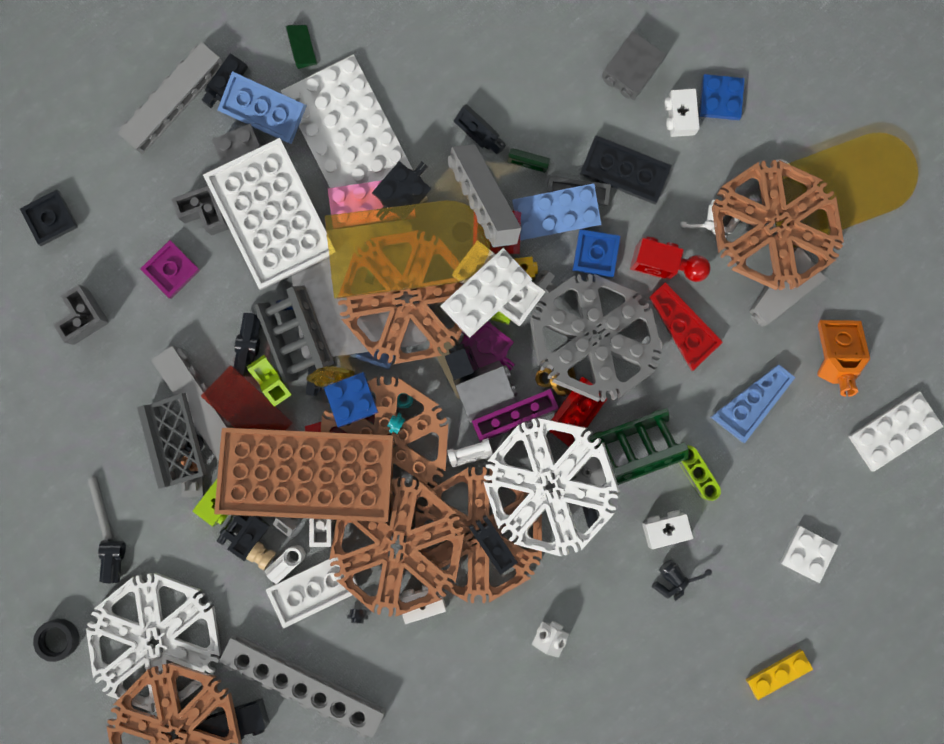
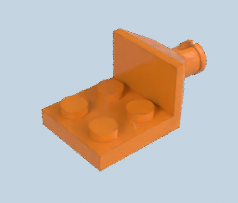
(844, 353)

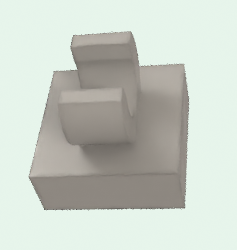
(544, 280)
(193, 487)
(286, 525)

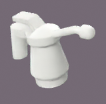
(709, 224)

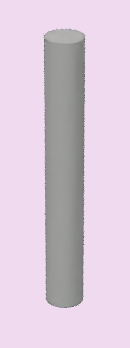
(100, 509)

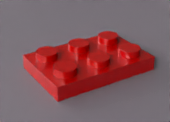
(576, 411)

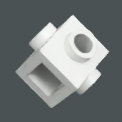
(550, 638)

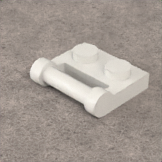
(470, 453)

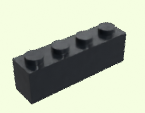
(250, 718)

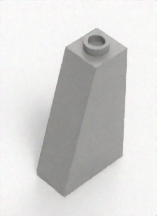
(775, 302)

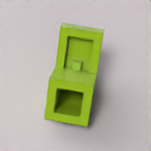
(269, 380)

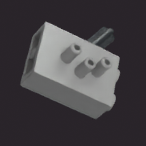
(592, 474)

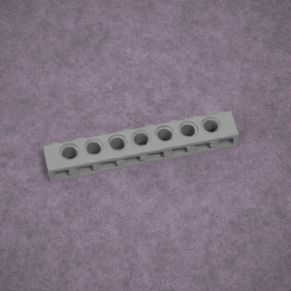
(296, 674)

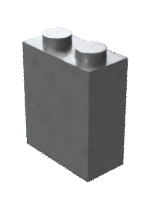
(633, 66)
(486, 390)

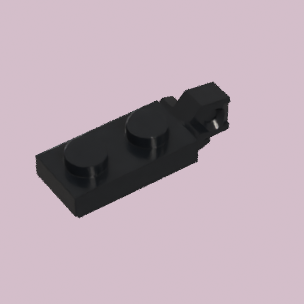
(218, 83)
(479, 129)

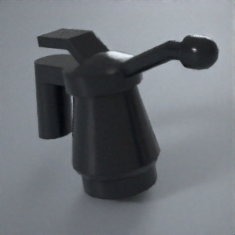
(674, 575)

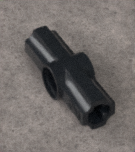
(247, 343)

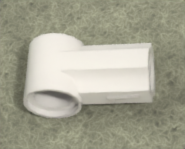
(284, 564)

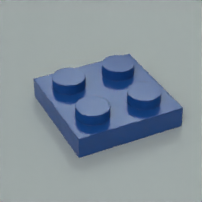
(721, 97)
(596, 253)
(351, 399)

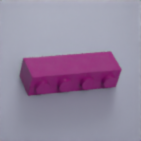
(515, 414)

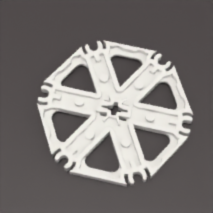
(540, 498)
(139, 635)

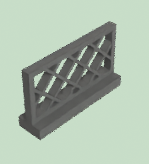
(159, 444)

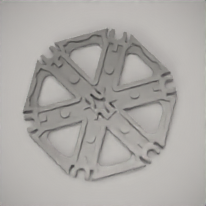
(605, 347)

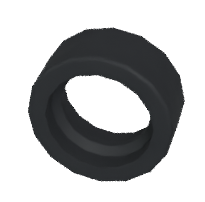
(40, 644)

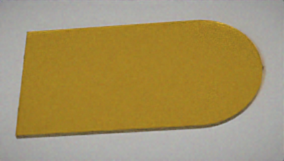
(865, 174)
(404, 247)

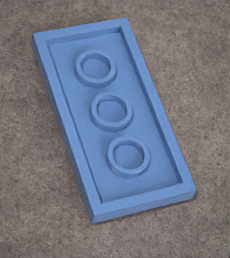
(262, 107)
(558, 211)

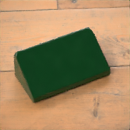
(301, 45)
(528, 160)

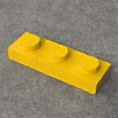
(779, 674)

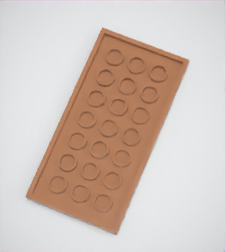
(304, 475)

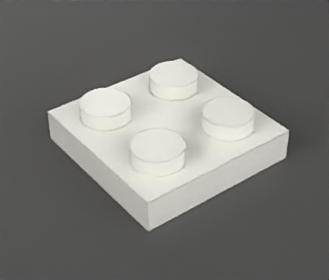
(808, 554)

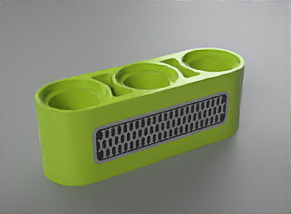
(706, 477)

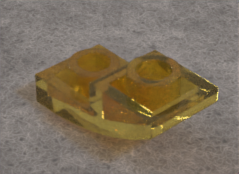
(326, 375)

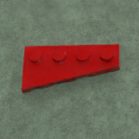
(688, 331)

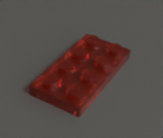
(243, 403)

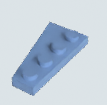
(751, 406)

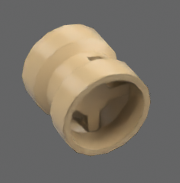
(261, 555)

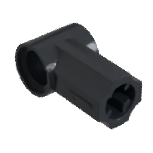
(111, 555)

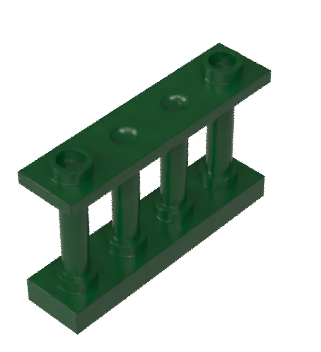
(656, 459)

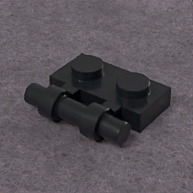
(248, 536)

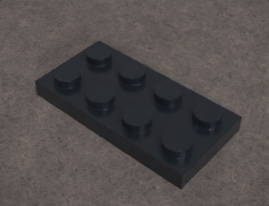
(625, 169)

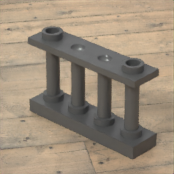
(310, 328)

